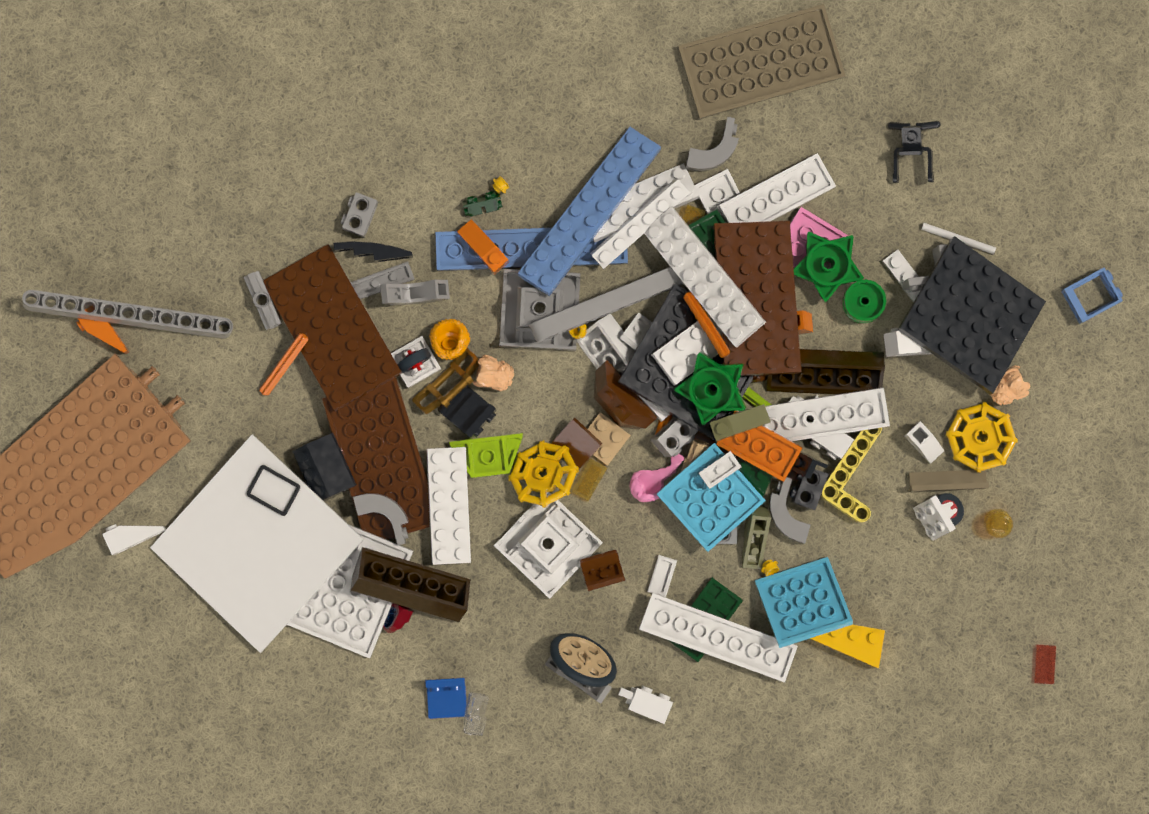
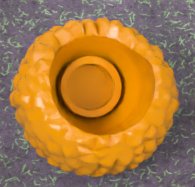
(449, 339)

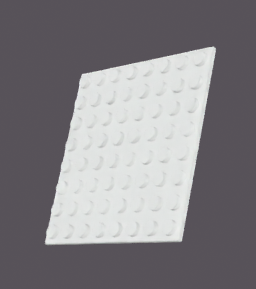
(248, 557)

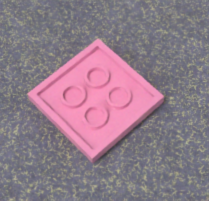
(808, 222)

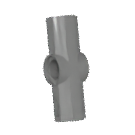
(257, 289)

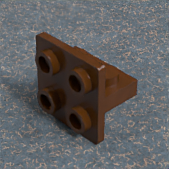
(602, 570)

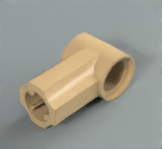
(697, 448)

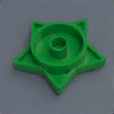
(836, 252)
(709, 401)

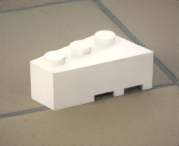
(900, 345)

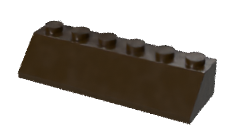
(832, 373)
(411, 585)

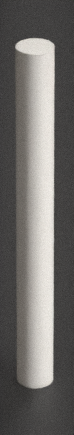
(947, 234)

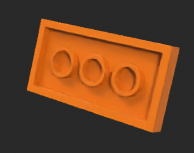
(764, 450)

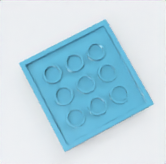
(713, 511)
(803, 602)

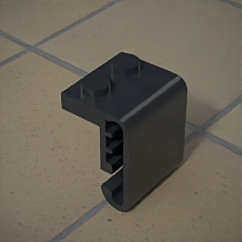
(469, 412)

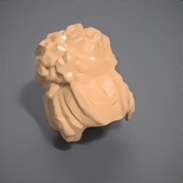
(493, 374)
(1011, 387)

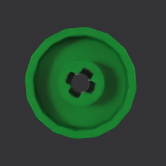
(855, 309)

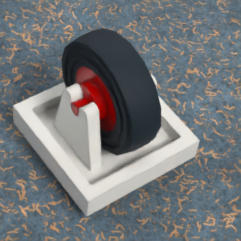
(415, 361)
(939, 514)

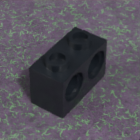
(813, 490)

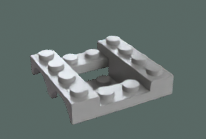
(518, 311)

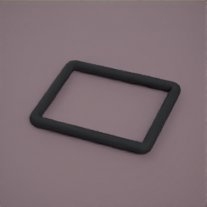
(283, 478)

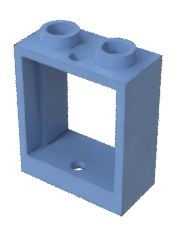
(1075, 304)

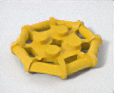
(975, 446)
(550, 480)

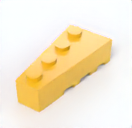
(855, 641)

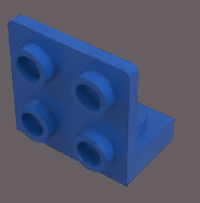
(446, 698)

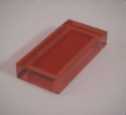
(1045, 664)

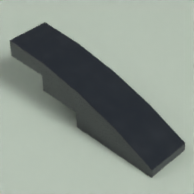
(380, 251)

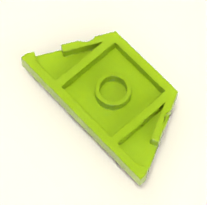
(490, 455)

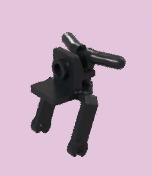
(912, 144)

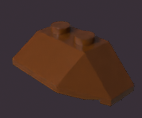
(618, 401)

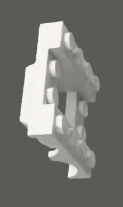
(554, 565)

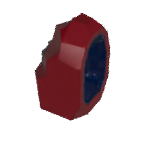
(397, 617)

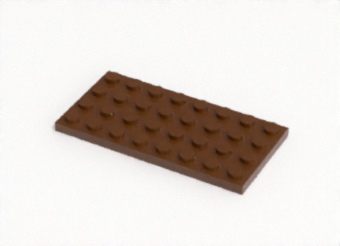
(761, 266)
(342, 339)
(382, 456)

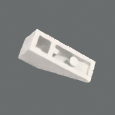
(125, 537)

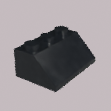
(324, 467)

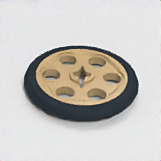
(584, 664)

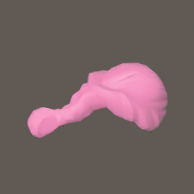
(647, 483)

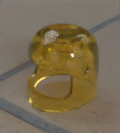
(998, 523)

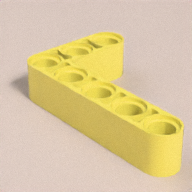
(848, 471)

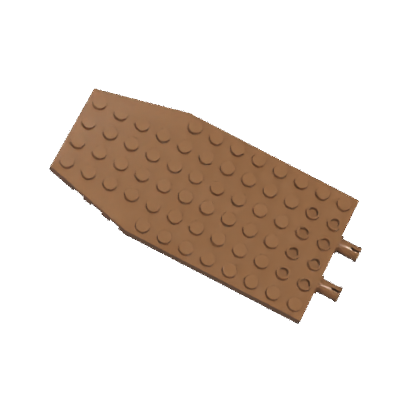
(82, 462)

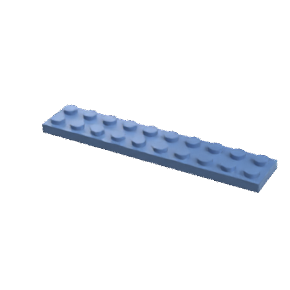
(589, 211)
(515, 244)

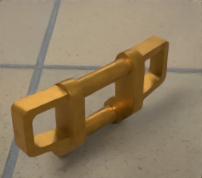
(432, 388)

